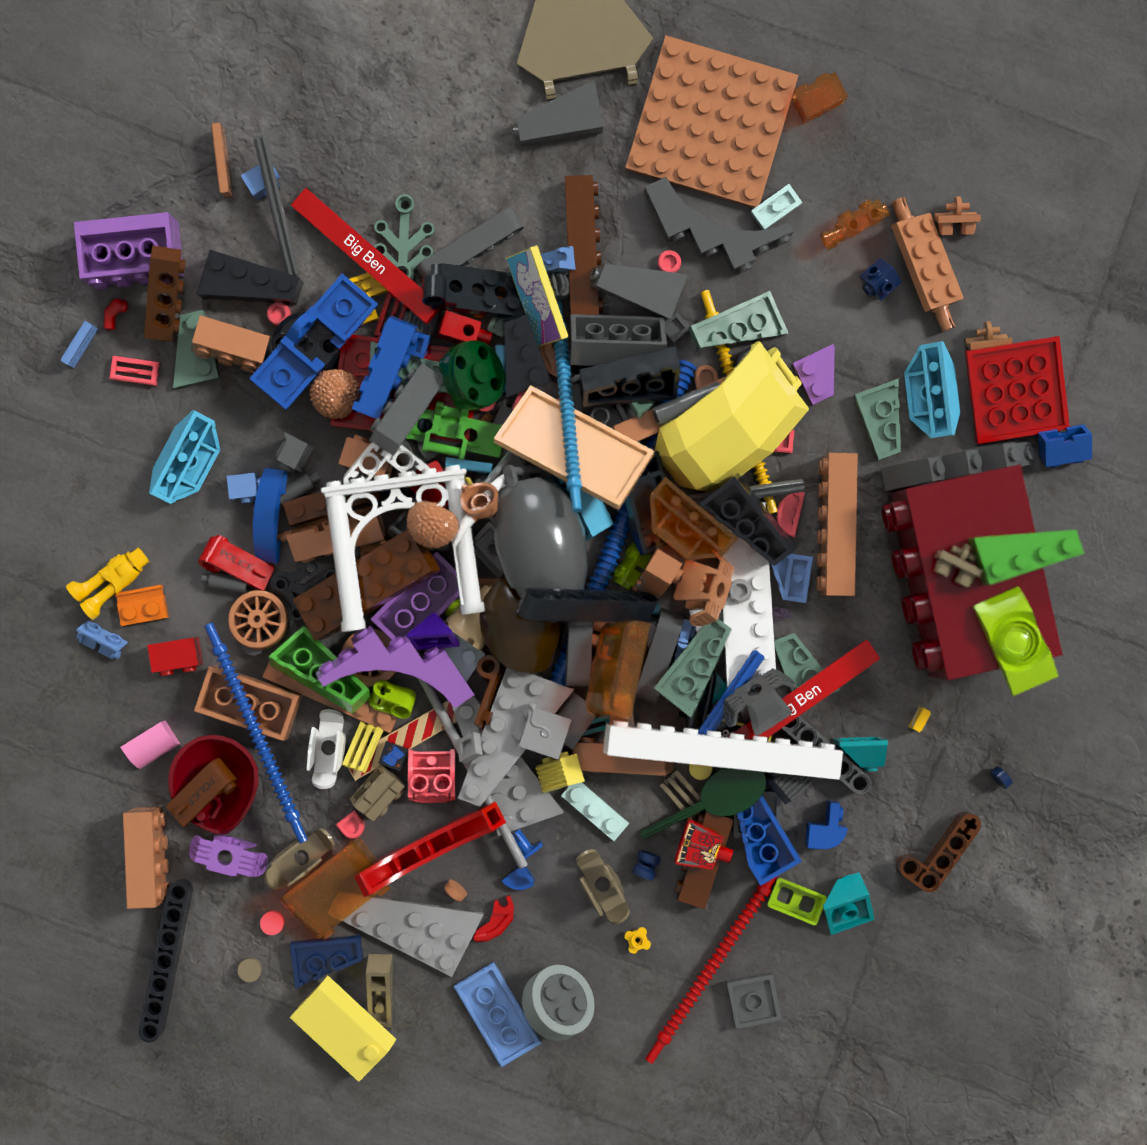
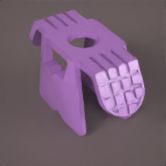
(243, 861)

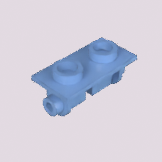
(92, 634)

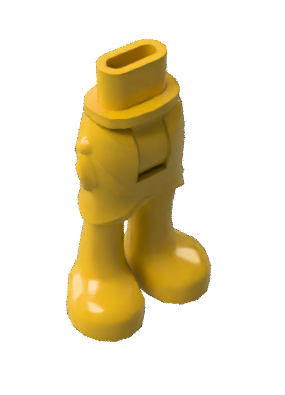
(118, 572)

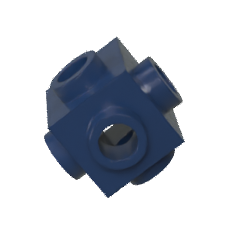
(880, 279)

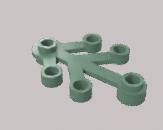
(404, 244)

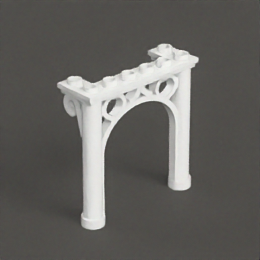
(344, 544)

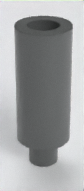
(299, 487)
(224, 582)

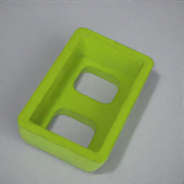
(792, 907)

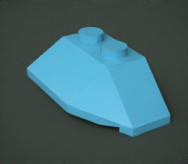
(933, 390)
(185, 458)

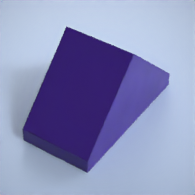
(432, 633)

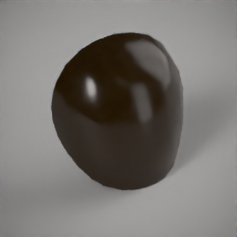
(513, 640)

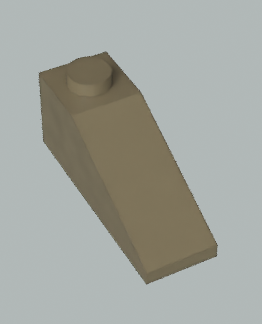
(380, 988)

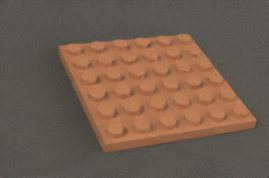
(711, 122)

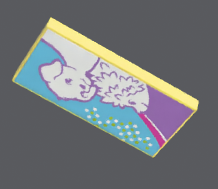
(537, 296)

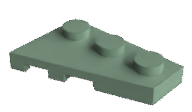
(880, 417)

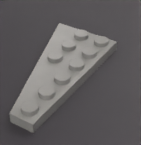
(519, 791)
(418, 929)

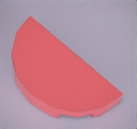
(789, 512)

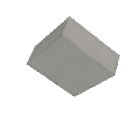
(469, 747)

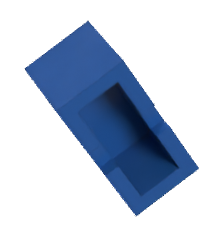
(1065, 447)

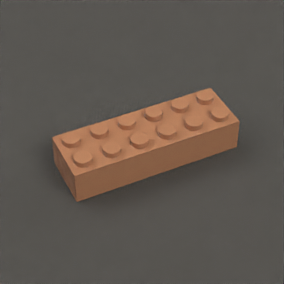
(838, 524)

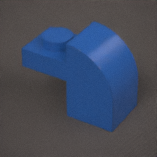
(827, 834)

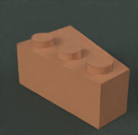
(658, 574)

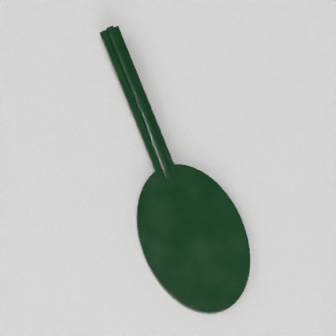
(723, 794)

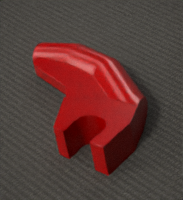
(499, 921)

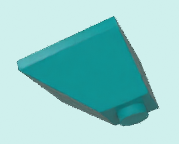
(864, 751)
(848, 904)

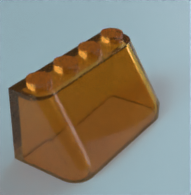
(617, 669)

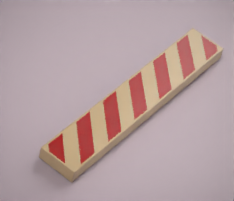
(408, 736)

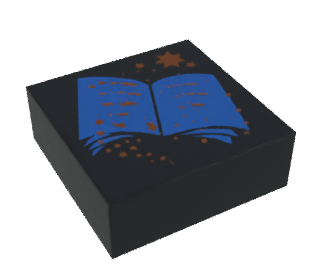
(393, 755)

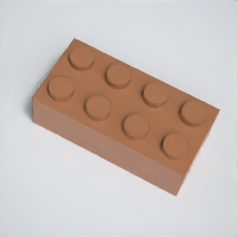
(272, 704)
(145, 856)

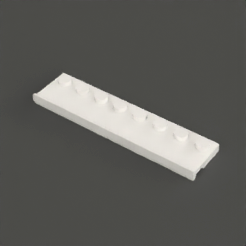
(750, 620)

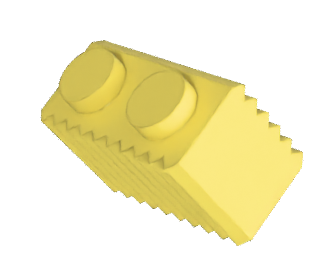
(559, 772)

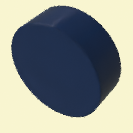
(1001, 777)

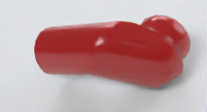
(111, 311)

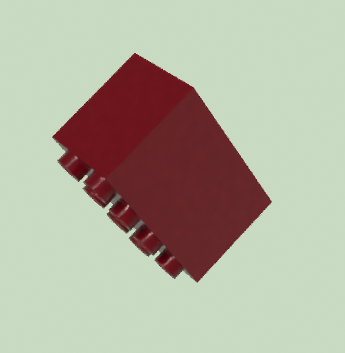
(935, 520)

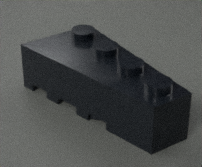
(239, 279)

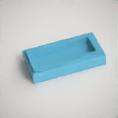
(472, 466)

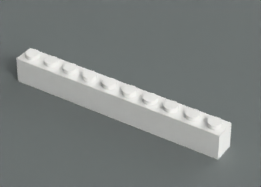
(722, 751)

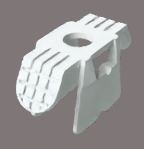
(326, 766)

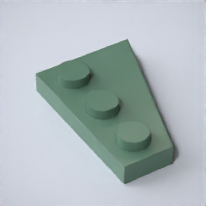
(188, 367)
(796, 659)

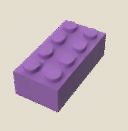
(417, 603)

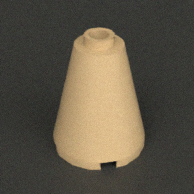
(468, 625)

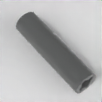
(674, 408)

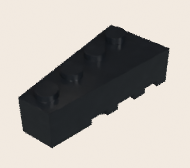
(632, 379)
(748, 519)

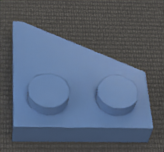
(794, 577)

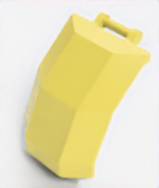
(733, 423)

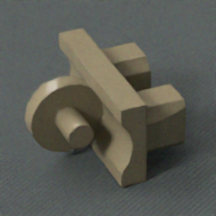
(947, 561)

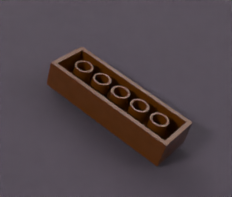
(381, 577)

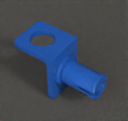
(527, 850)

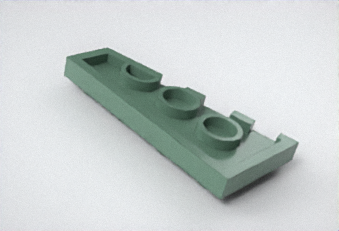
(693, 668)

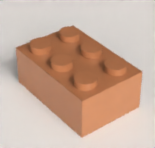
(229, 344)

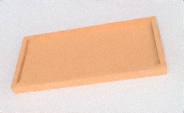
(607, 458)

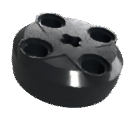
(312, 343)

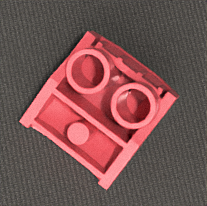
(431, 776)

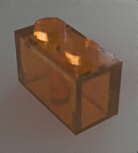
(819, 97)

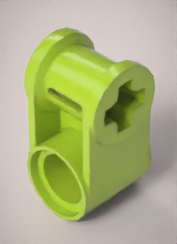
(394, 699)

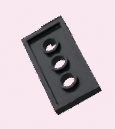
(440, 297)

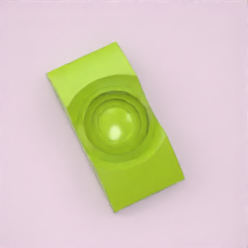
(1016, 640)

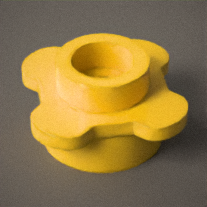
(632, 936)

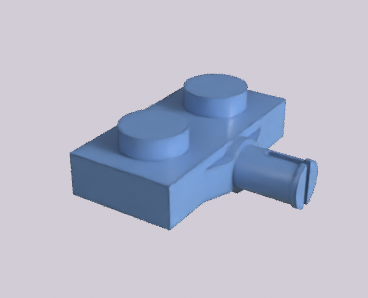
(687, 632)

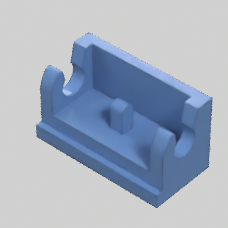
(559, 260)

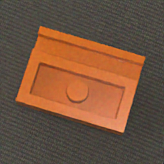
(141, 605)

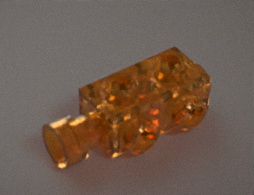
(865, 217)

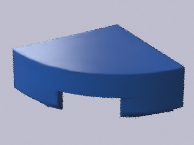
(517, 880)

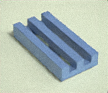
(79, 344)

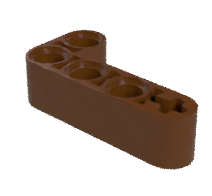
(941, 849)

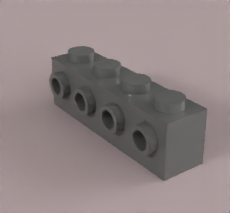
(407, 409)

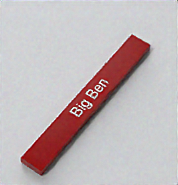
(363, 253)
(821, 685)

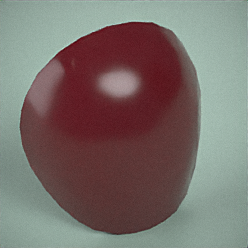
(224, 811)

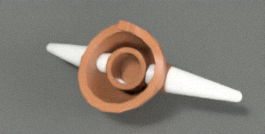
(478, 502)

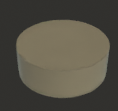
(250, 969)

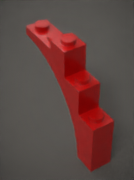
(429, 847)

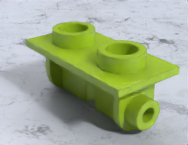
(625, 572)

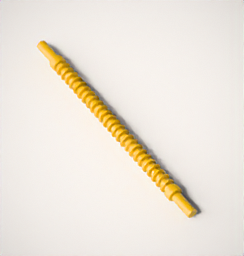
(728, 368)

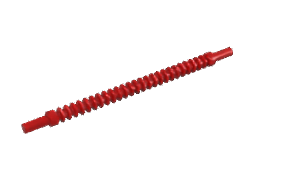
(664, 1037)

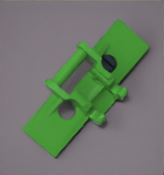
(452, 424)

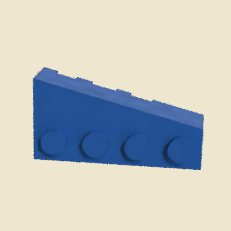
(386, 367)

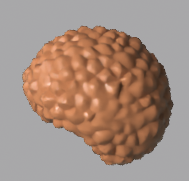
(334, 393)
(431, 524)

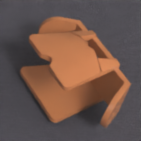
(704, 590)

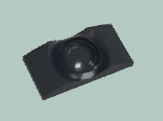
(639, 507)

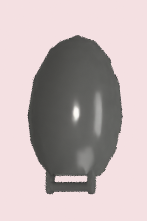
(538, 533)

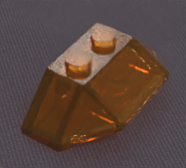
(686, 524)

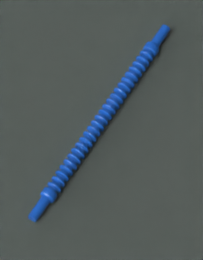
(291, 814)

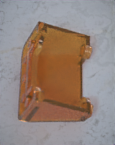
(331, 890)

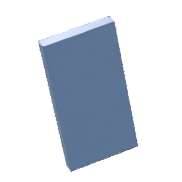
(497, 1014)

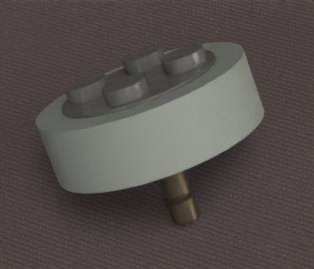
(558, 1002)

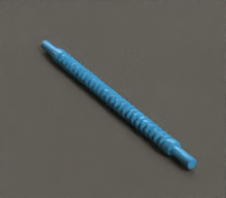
(573, 476)

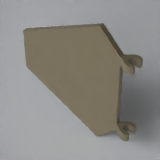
(581, 39)

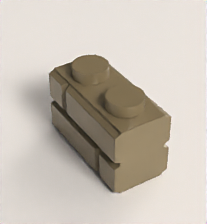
(377, 793)

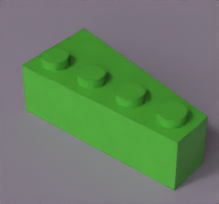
(1020, 553)
(300, 661)

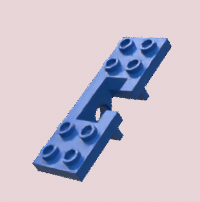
(289, 371)

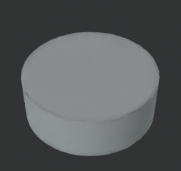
(740, 591)

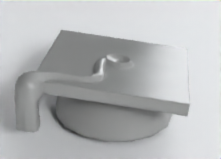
(544, 732)

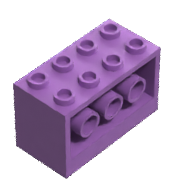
(121, 247)

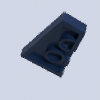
(320, 957)

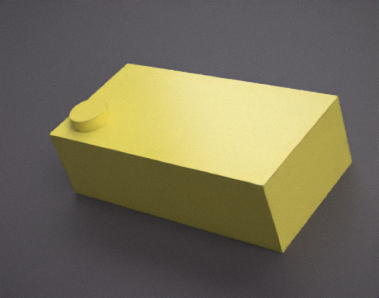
(343, 1028)

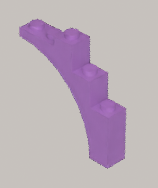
(402, 657)

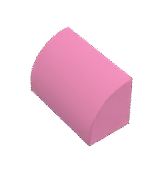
(150, 745)

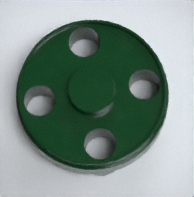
(472, 375)

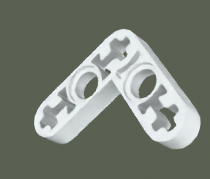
(379, 462)

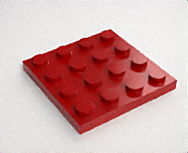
(1017, 389)

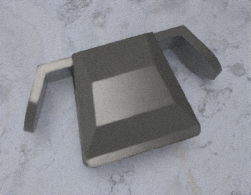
(759, 702)

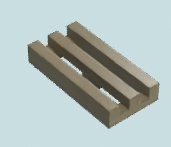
(669, 779)

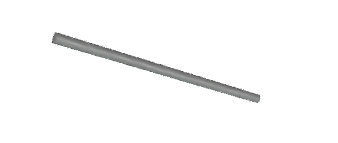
(453, 735)

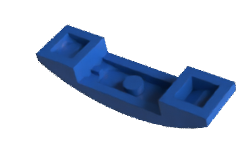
(267, 514)

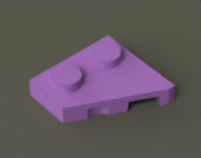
(817, 374)

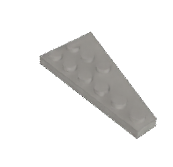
(503, 734)

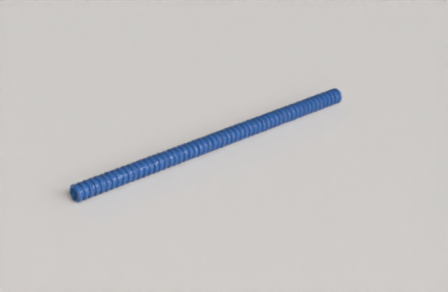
(618, 532)

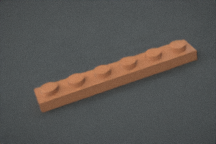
(364, 713)

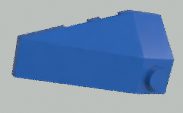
(766, 843)

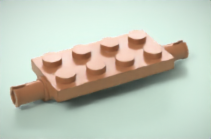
(926, 262)

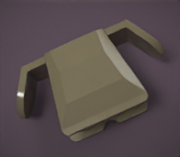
(284, 866)
(613, 898)

